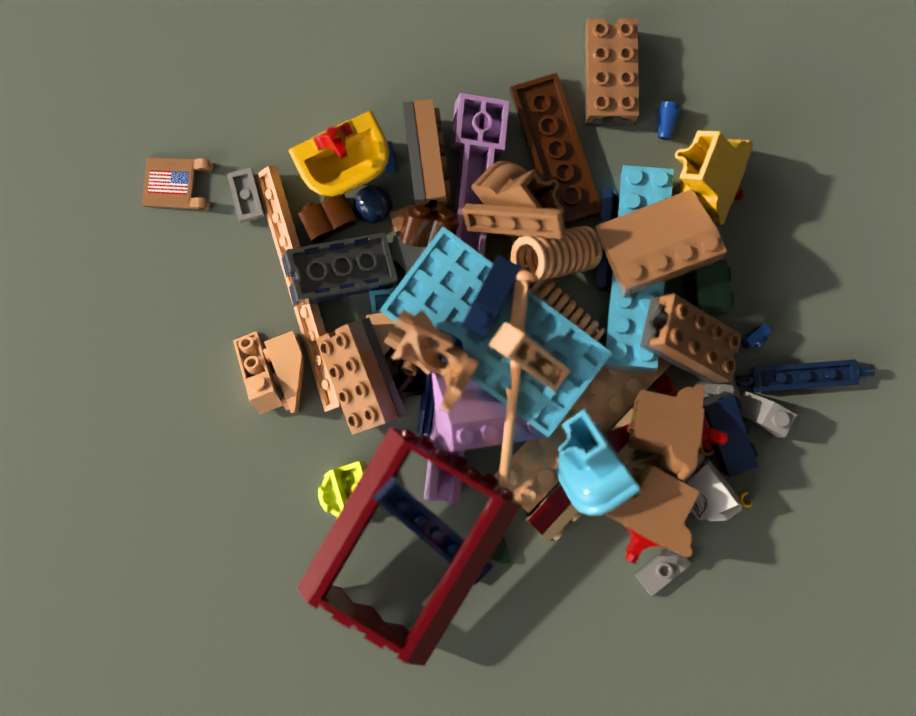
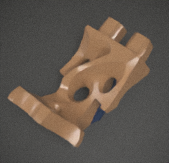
(422, 346)

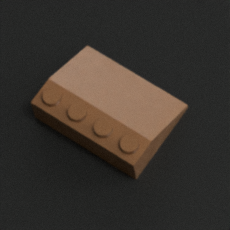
(660, 242)

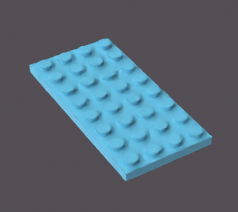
(444, 288)

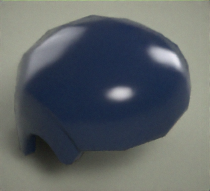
(372, 204)

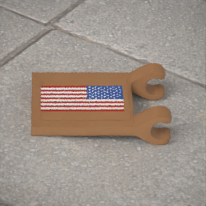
(171, 183)

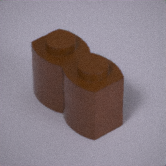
(327, 217)
(422, 225)

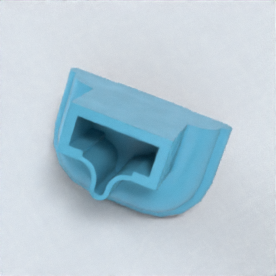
(592, 468)

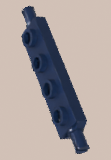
(805, 375)

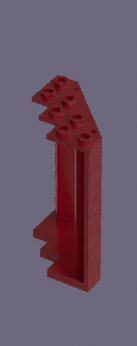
(419, 643)

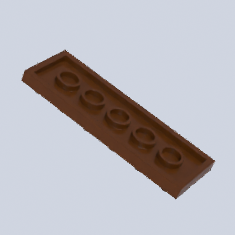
(556, 145)

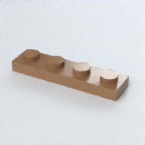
(514, 220)

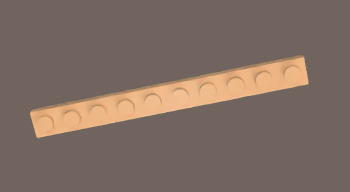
(308, 315)

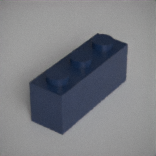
(724, 415)

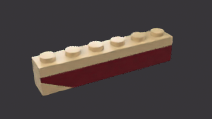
(556, 508)

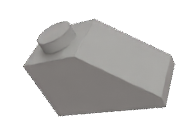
(766, 414)

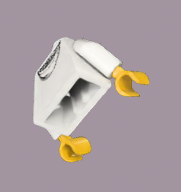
(716, 497)

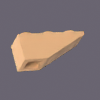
(289, 362)
(257, 374)

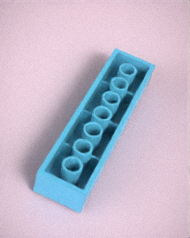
(628, 314)

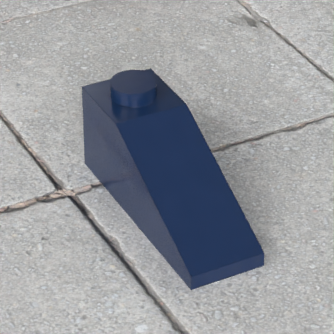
(491, 296)

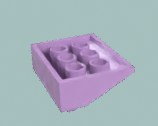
(475, 419)

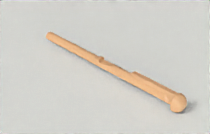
(518, 321)

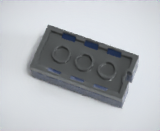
(339, 269)

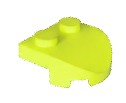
(339, 486)

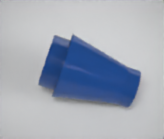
(668, 118)

